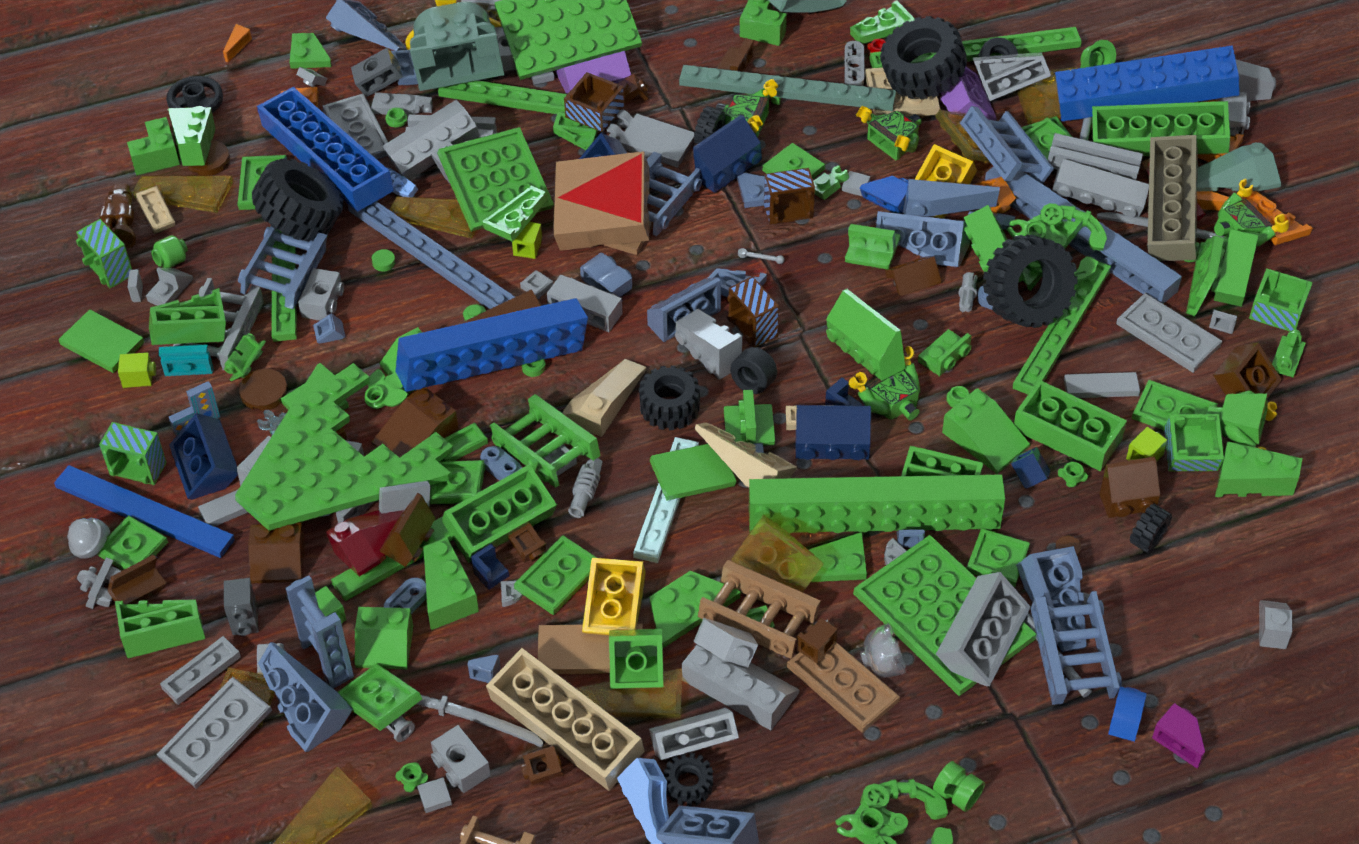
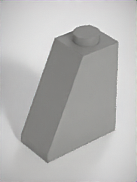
(1255, 81)

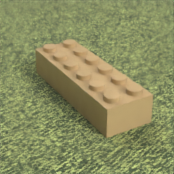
(565, 718)

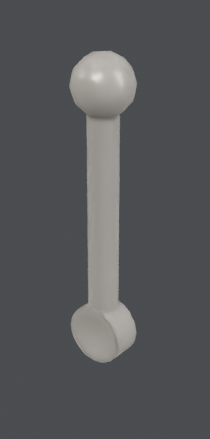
(742, 253)

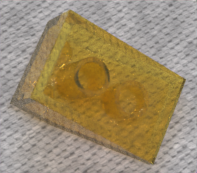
(777, 555)

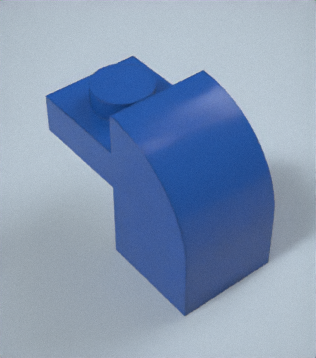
(1127, 713)

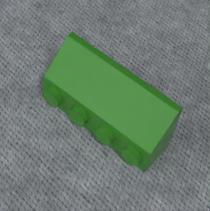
(866, 336)

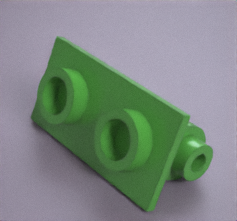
(1289, 353)
(240, 364)

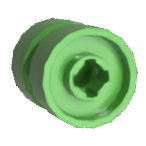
(960, 787)

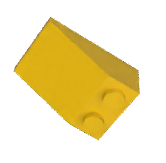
(947, 167)
(613, 595)

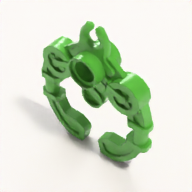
(1046, 223)
(887, 823)

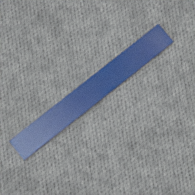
(145, 511)

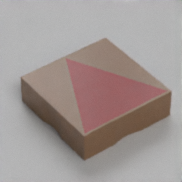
(601, 201)

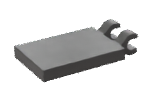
(652, 136)

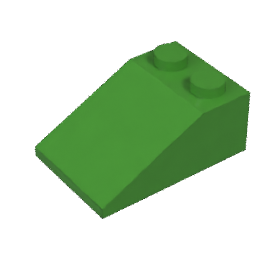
(984, 431)

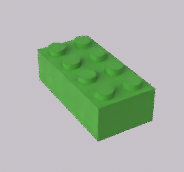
(1069, 425)
(498, 512)

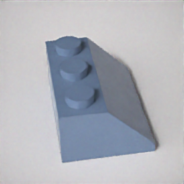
(701, 295)

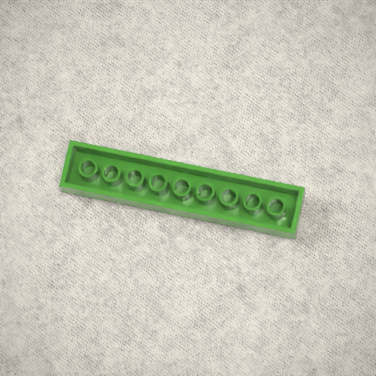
(879, 503)

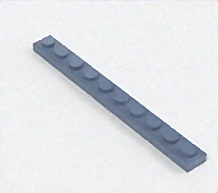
(433, 255)

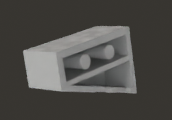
(1010, 72)
(709, 342)

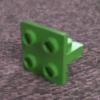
(871, 246)
(750, 421)

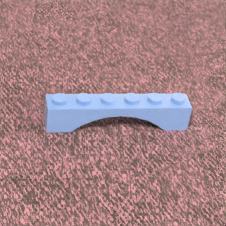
(646, 791)

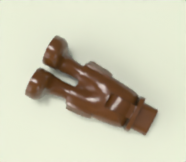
(119, 212)

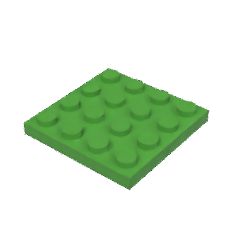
(491, 173)

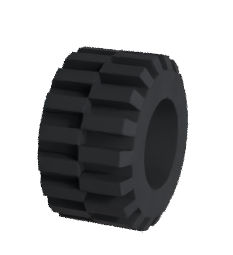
(669, 412)

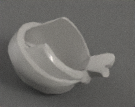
(87, 537)

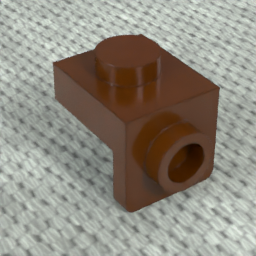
(633, 87)
(527, 543)

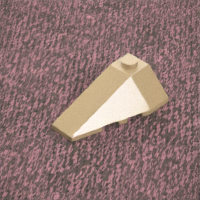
(602, 400)
(742, 456)

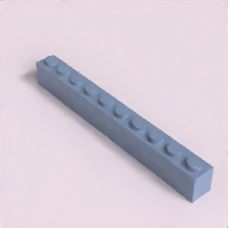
(1126, 259)

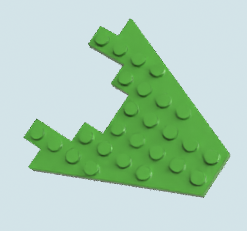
(315, 471)

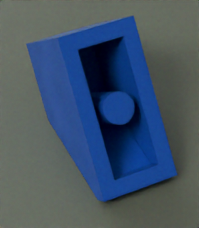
(886, 193)

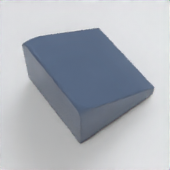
(329, 329)
(909, 538)
(484, 668)

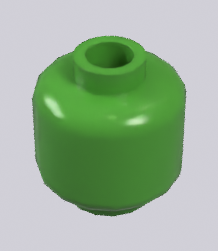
(169, 252)

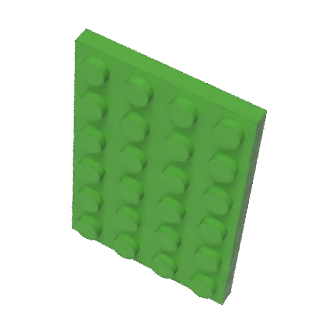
(564, 32)
(920, 601)

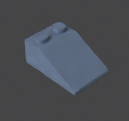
(708, 826)

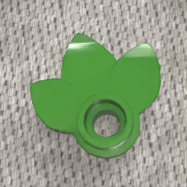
(388, 388)

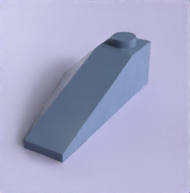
(359, 21)
(940, 198)
(928, 236)
(1057, 578)
(307, 701)

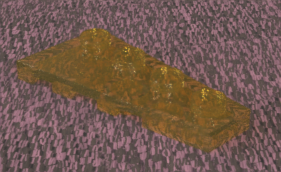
(192, 192)
(433, 213)
(640, 702)
(327, 812)

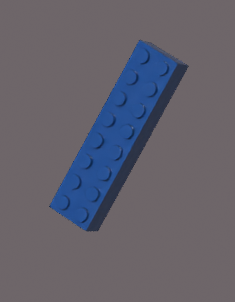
(1152, 80)
(326, 147)
(490, 344)

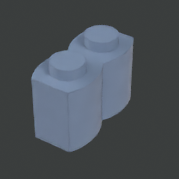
(606, 275)

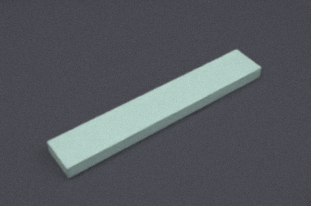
(659, 517)

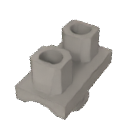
(98, 593)

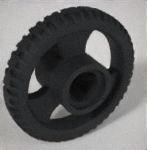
(194, 93)

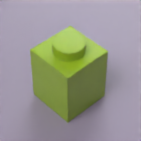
(528, 241)
(136, 370)
(1147, 445)

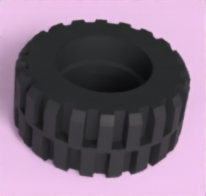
(916, 39)
(297, 199)
(1056, 284)

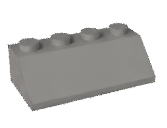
(413, 148)
(983, 629)
(743, 689)

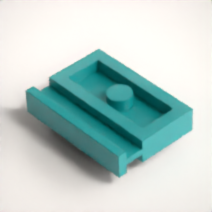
(186, 360)

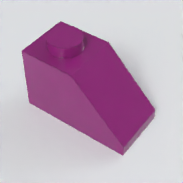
(1180, 734)

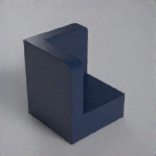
(838, 395)
(1031, 467)
(488, 567)

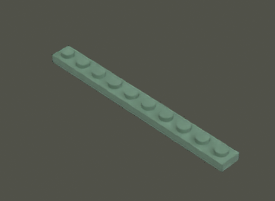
(788, 87)

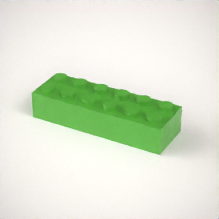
(1133, 125)

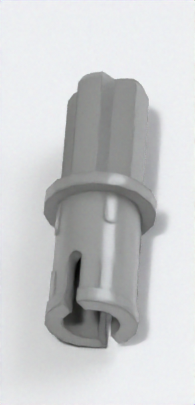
(967, 292)

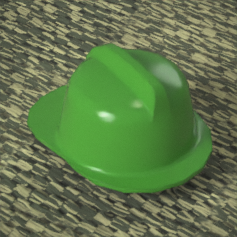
(1098, 54)

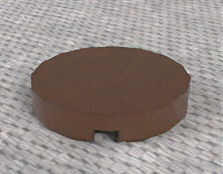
(215, 162)
(263, 389)

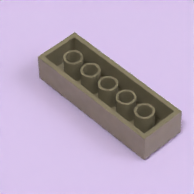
(1173, 198)

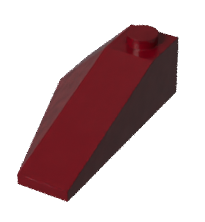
(360, 538)

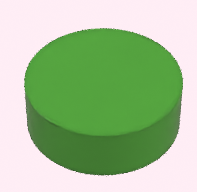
(383, 260)
(534, 369)

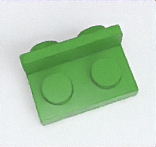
(945, 352)

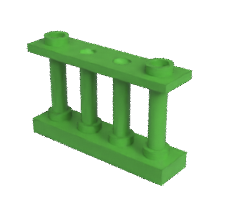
(552, 421)

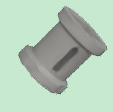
(401, 729)

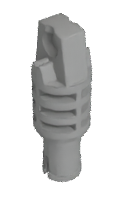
(585, 487)

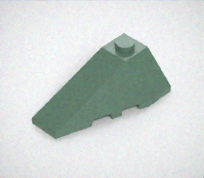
(1247, 162)

